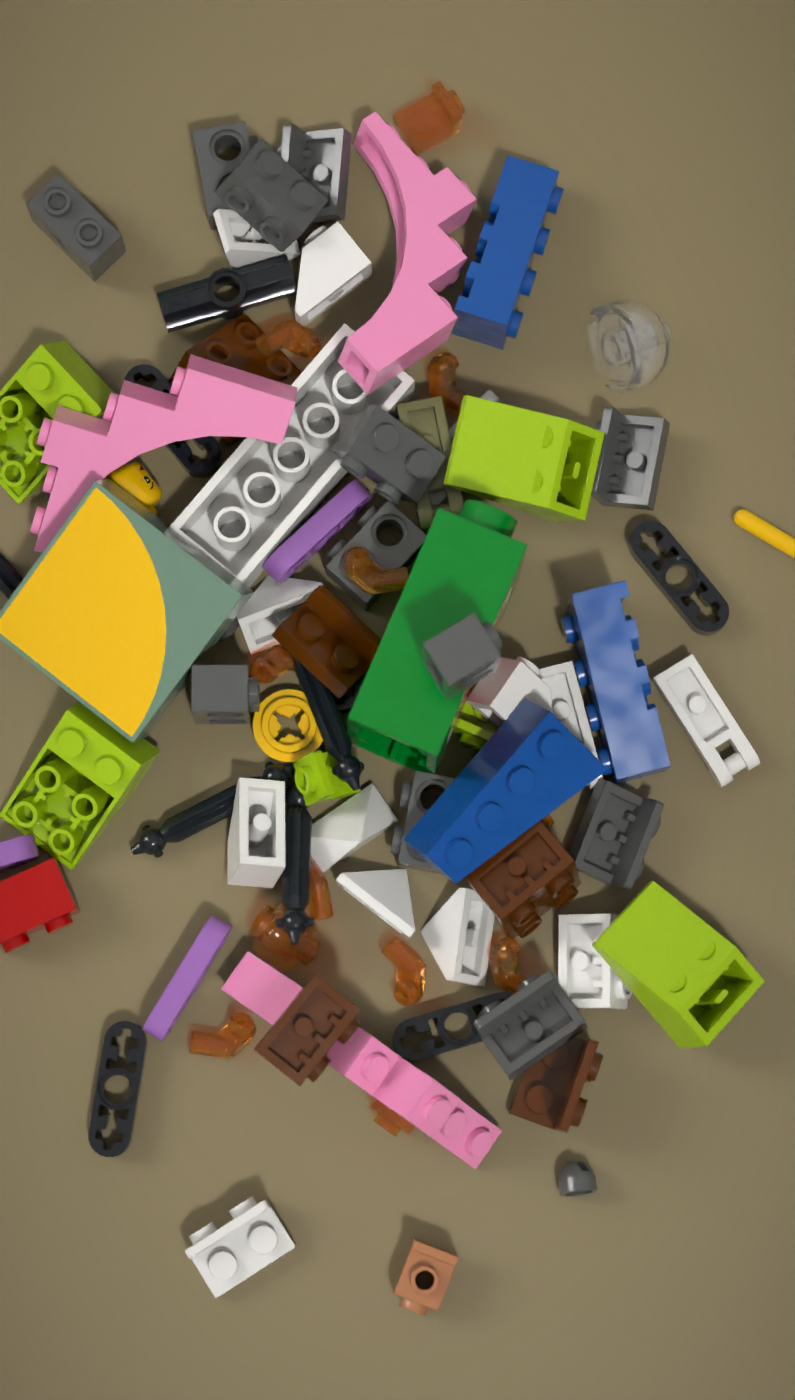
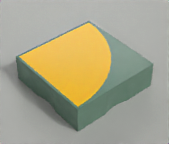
(120, 610)

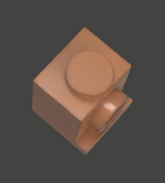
(425, 1258)

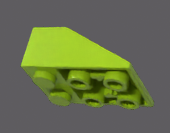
(47, 379)
(524, 459)
(77, 784)
(677, 966)

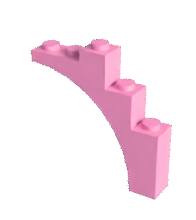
(428, 261)
(208, 402)
(374, 1068)

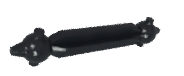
(331, 727)
(201, 816)
(298, 867)

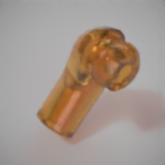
(443, 381)
(271, 664)
(320, 898)
(505, 965)
(228, 1040)

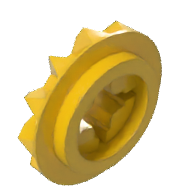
(266, 726)

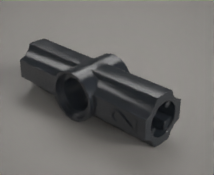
(256, 284)

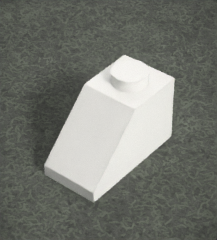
(328, 271)
(507, 687)
(257, 833)

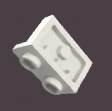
(582, 970)
(239, 1247)

